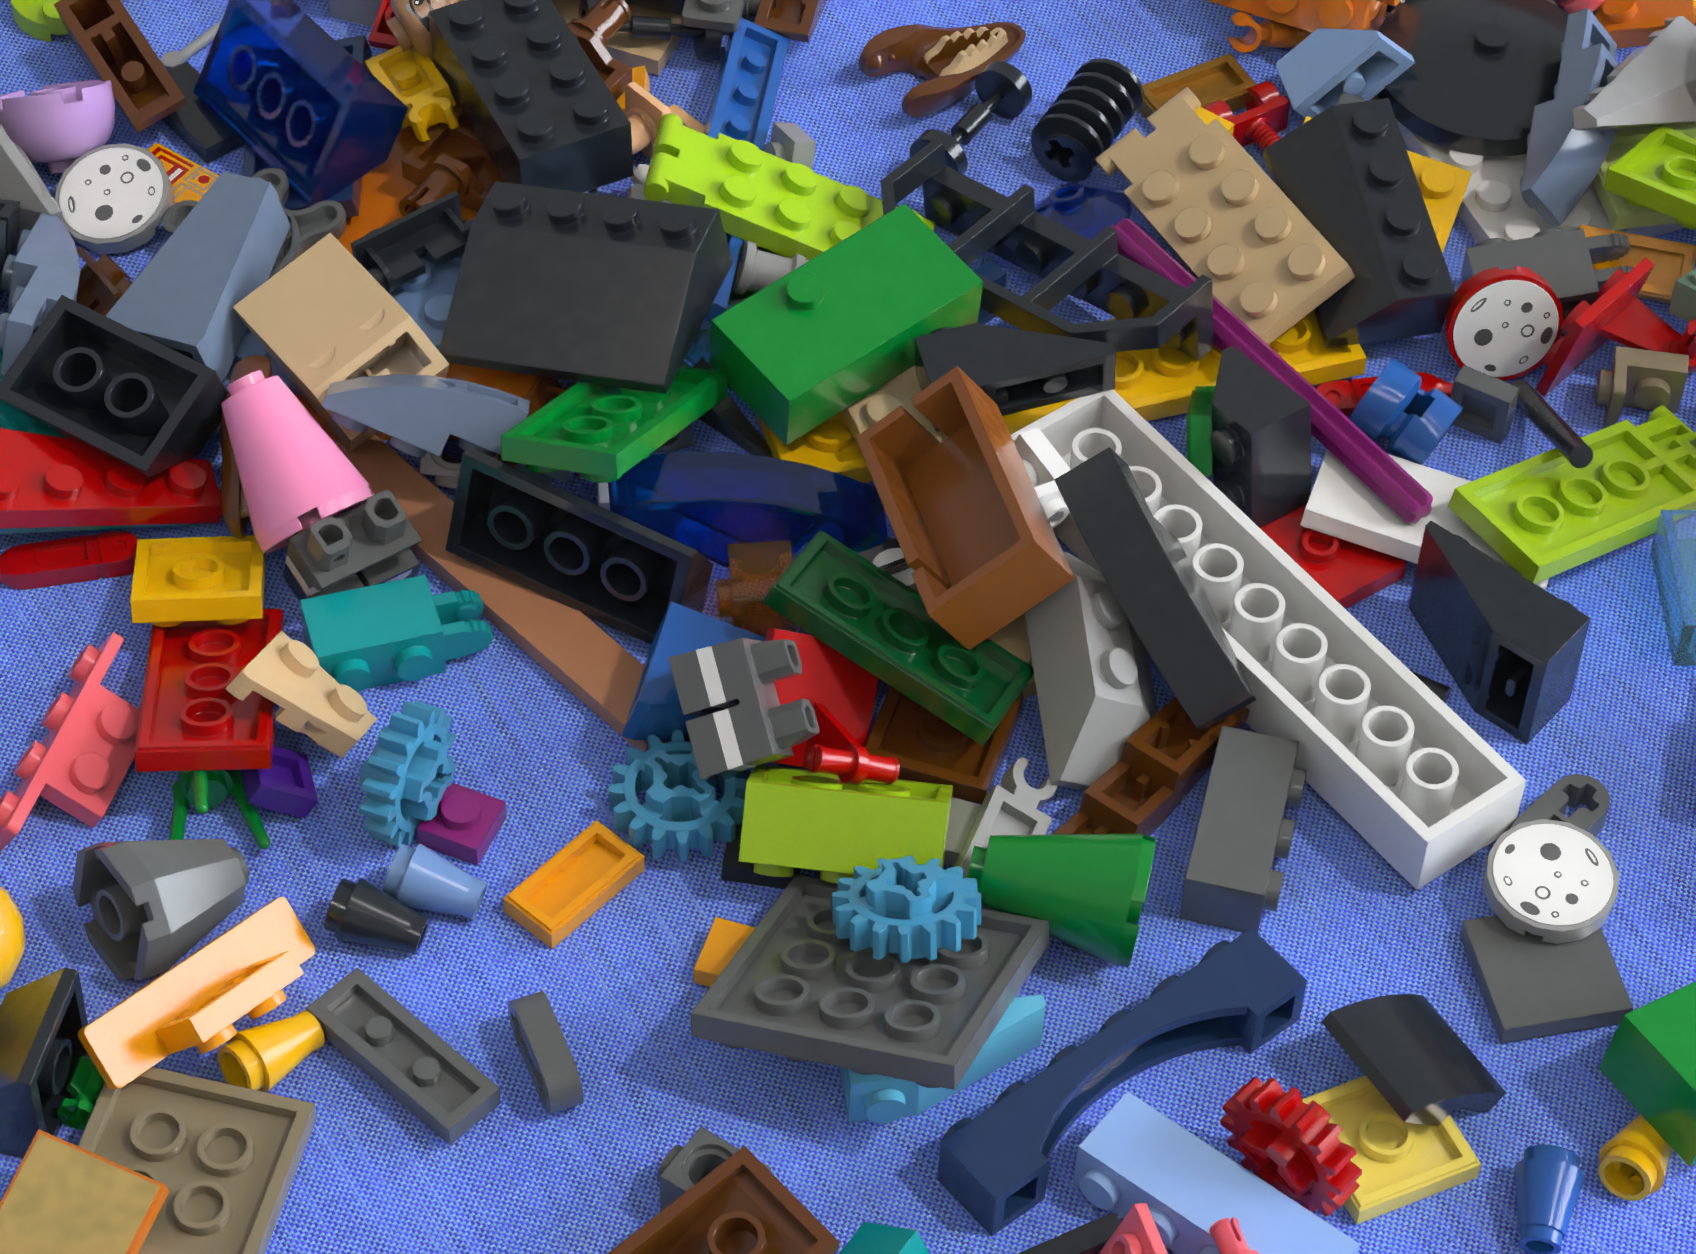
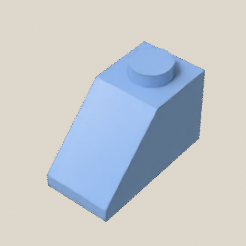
(1338, 63)

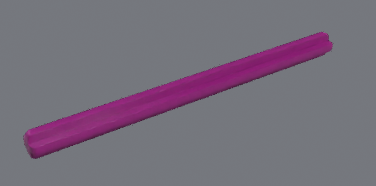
(1328, 423)

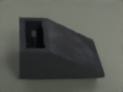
(1497, 633)

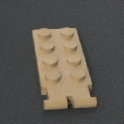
(1226, 218)

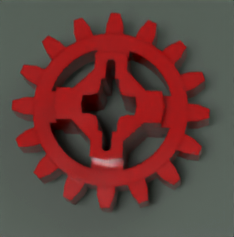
(1291, 1145)

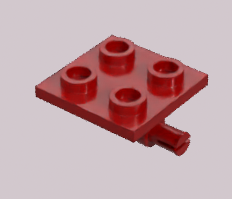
(1615, 317)
(843, 707)

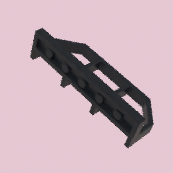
(1145, 304)

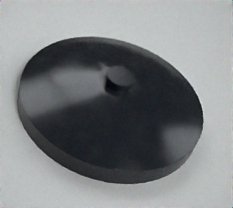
(1475, 70)

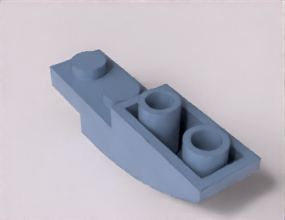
(1559, 158)
(36, 279)
(428, 408)

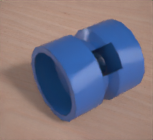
(1405, 413)

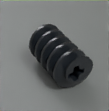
(1086, 119)

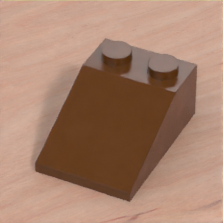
(733, 1212)

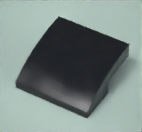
(1413, 1057)

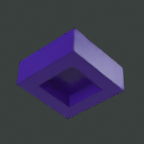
(285, 786)

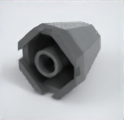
(156, 899)

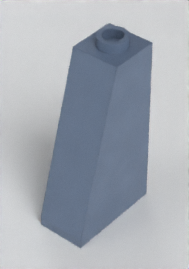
(206, 269)

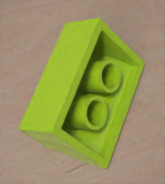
(833, 826)

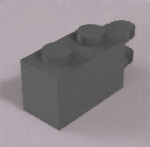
(1556, 255)

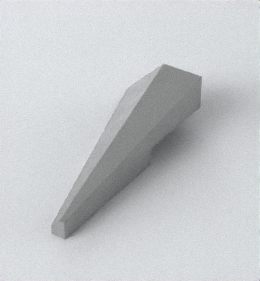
(1649, 86)

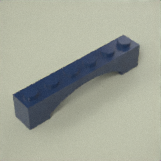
(1231, 998)

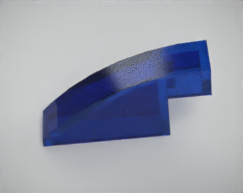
(746, 499)

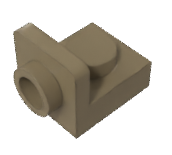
(1641, 381)

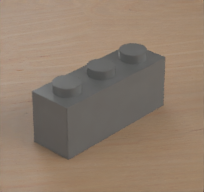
(1243, 830)

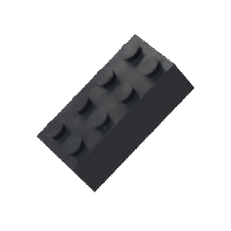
(531, 94)

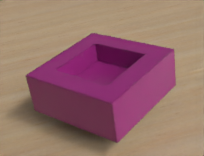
(463, 824)

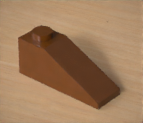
(121, 53)

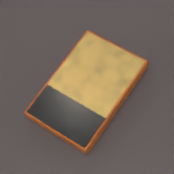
(76, 1203)

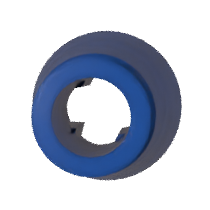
(1546, 1196)

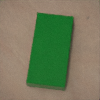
(1200, 429)

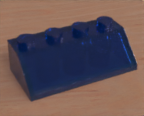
(298, 97)

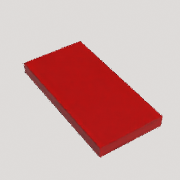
(188, 713)

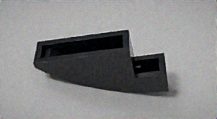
(1156, 588)

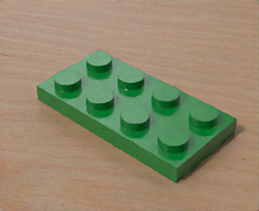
(610, 427)

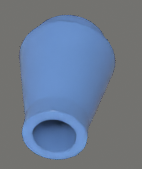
(433, 883)

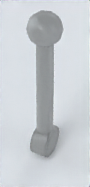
(174, 58)

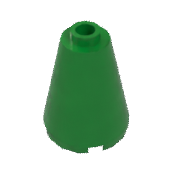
(1078, 882)

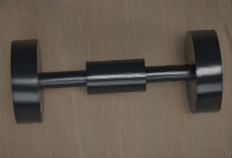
(706, 41)
(1002, 92)

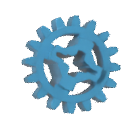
(407, 772)
(678, 805)
(906, 908)

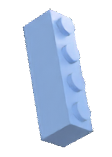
(1190, 1185)

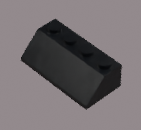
(1362, 196)
(571, 548)

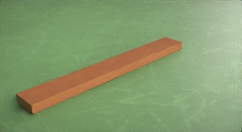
(548, 631)

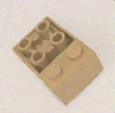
(333, 324)

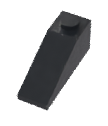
(1017, 366)

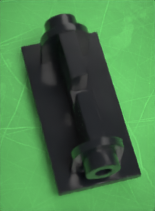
(395, 250)

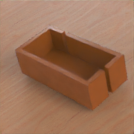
(964, 510)

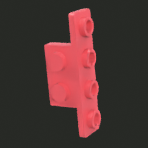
(83, 752)

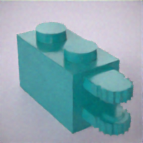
(392, 631)

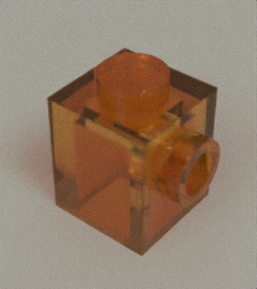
(750, 574)

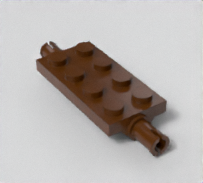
(458, 159)

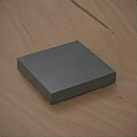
(1543, 985)

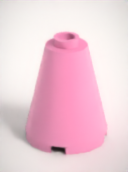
(286, 462)

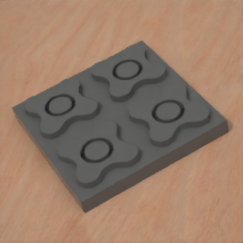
(818, 1001)

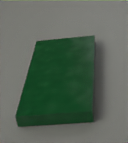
(894, 638)

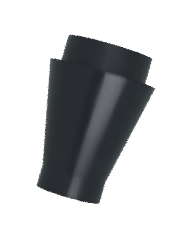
(374, 918)

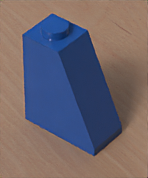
(656, 699)

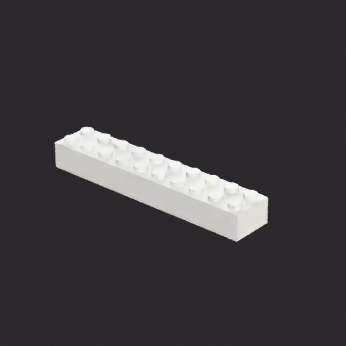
(1364, 723)

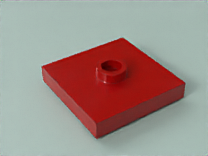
(1340, 567)

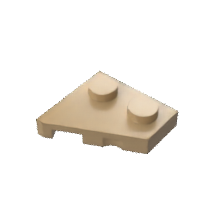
(307, 694)

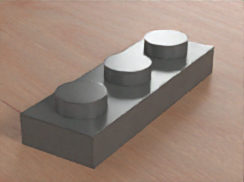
(404, 1056)

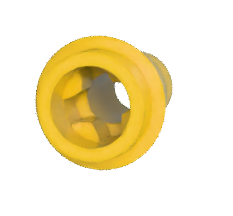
(268, 1052)
(1634, 1161)

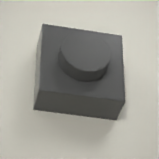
(1486, 404)

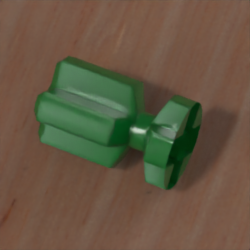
(85, 1087)

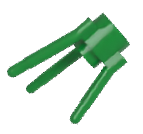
(207, 790)

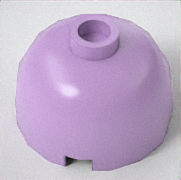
(59, 121)

